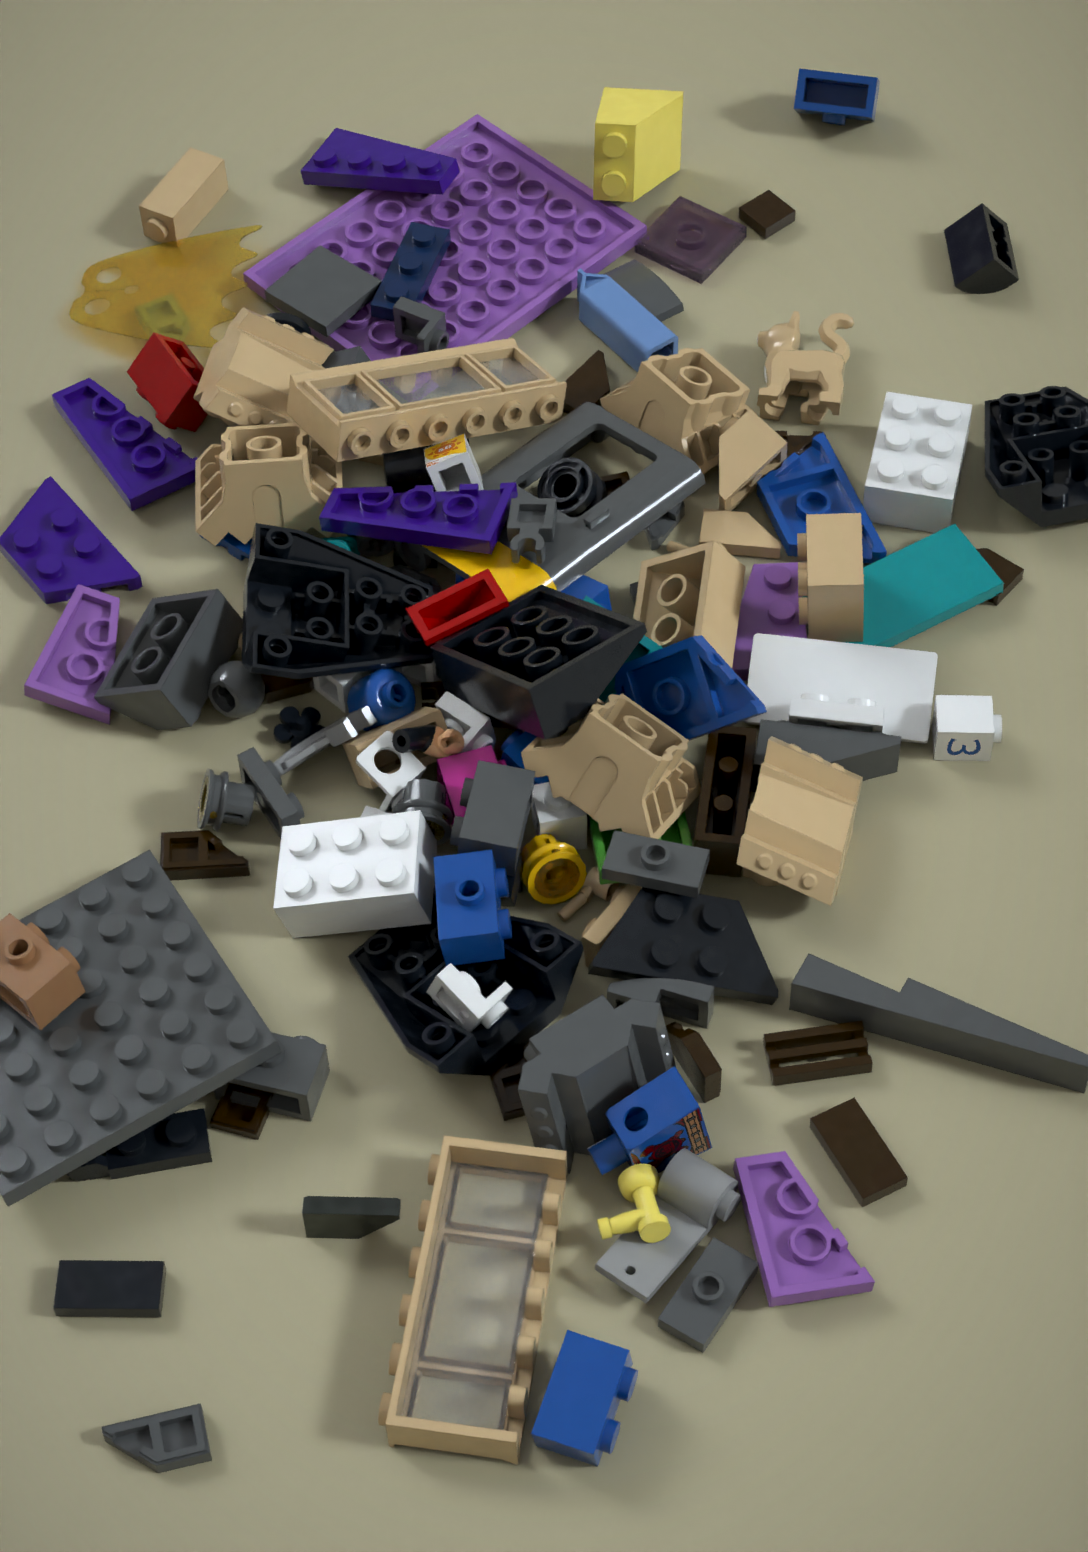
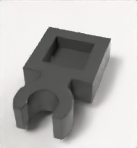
(530, 526)

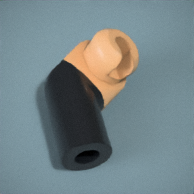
(428, 740)

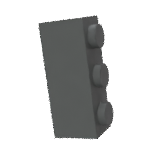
(170, 657)

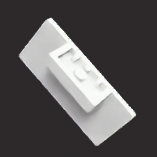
(843, 685)

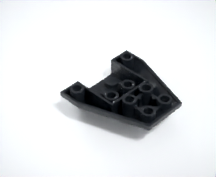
(1039, 453)
(325, 609)
(404, 961)

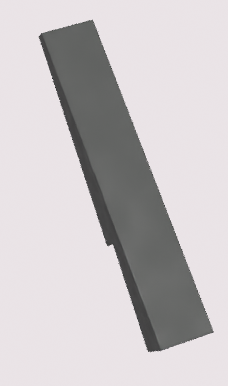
(934, 1022)

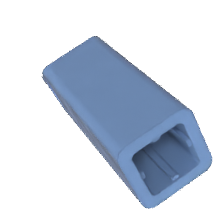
(622, 320)

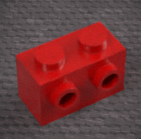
(168, 379)

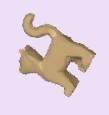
(801, 372)

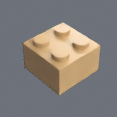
(831, 577)

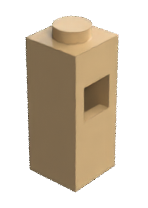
(184, 196)

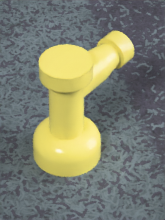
(639, 1186)

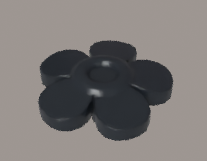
(297, 727)

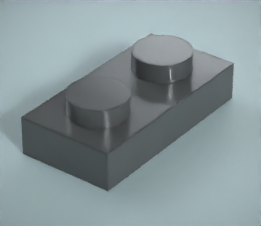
(275, 804)

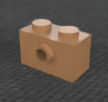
(34, 974)

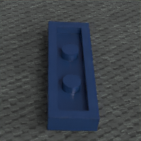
(411, 268)

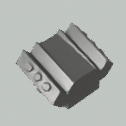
(587, 1067)

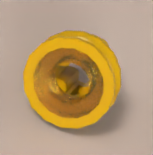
(558, 862)

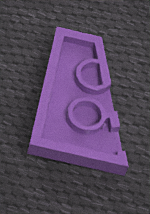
(767, 607)
(78, 655)
(792, 1239)

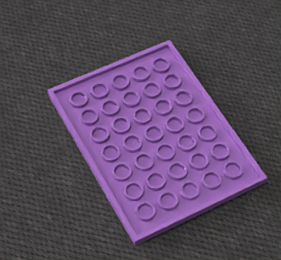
(512, 252)

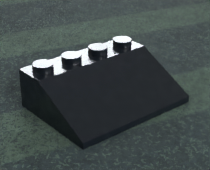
(537, 660)

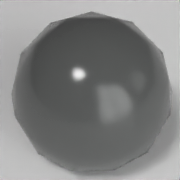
(236, 690)

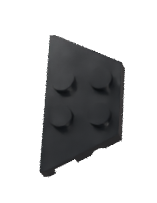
(689, 941)

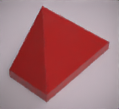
(457, 607)

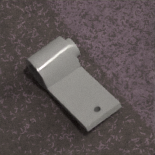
(693, 1200)

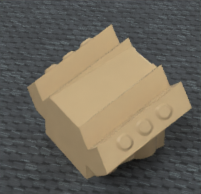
(252, 368)
(681, 402)
(263, 478)
(619, 768)
(799, 822)

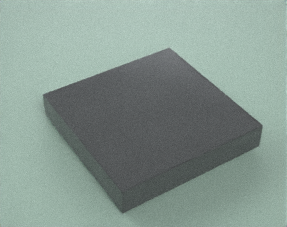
(323, 290)

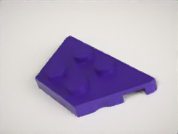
(61, 547)

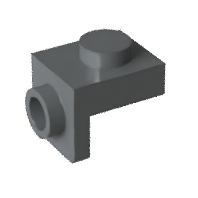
(420, 325)

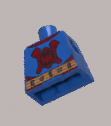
(652, 1126)

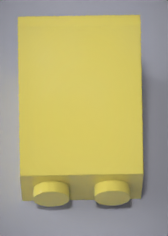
(636, 142)

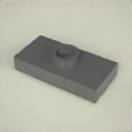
(655, 864)
(708, 1295)

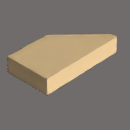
(738, 534)

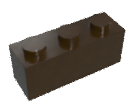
(725, 797)

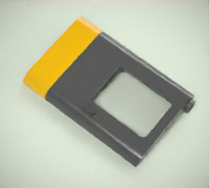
(580, 540)

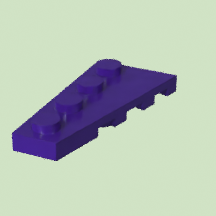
(378, 164)
(123, 446)
(443, 519)

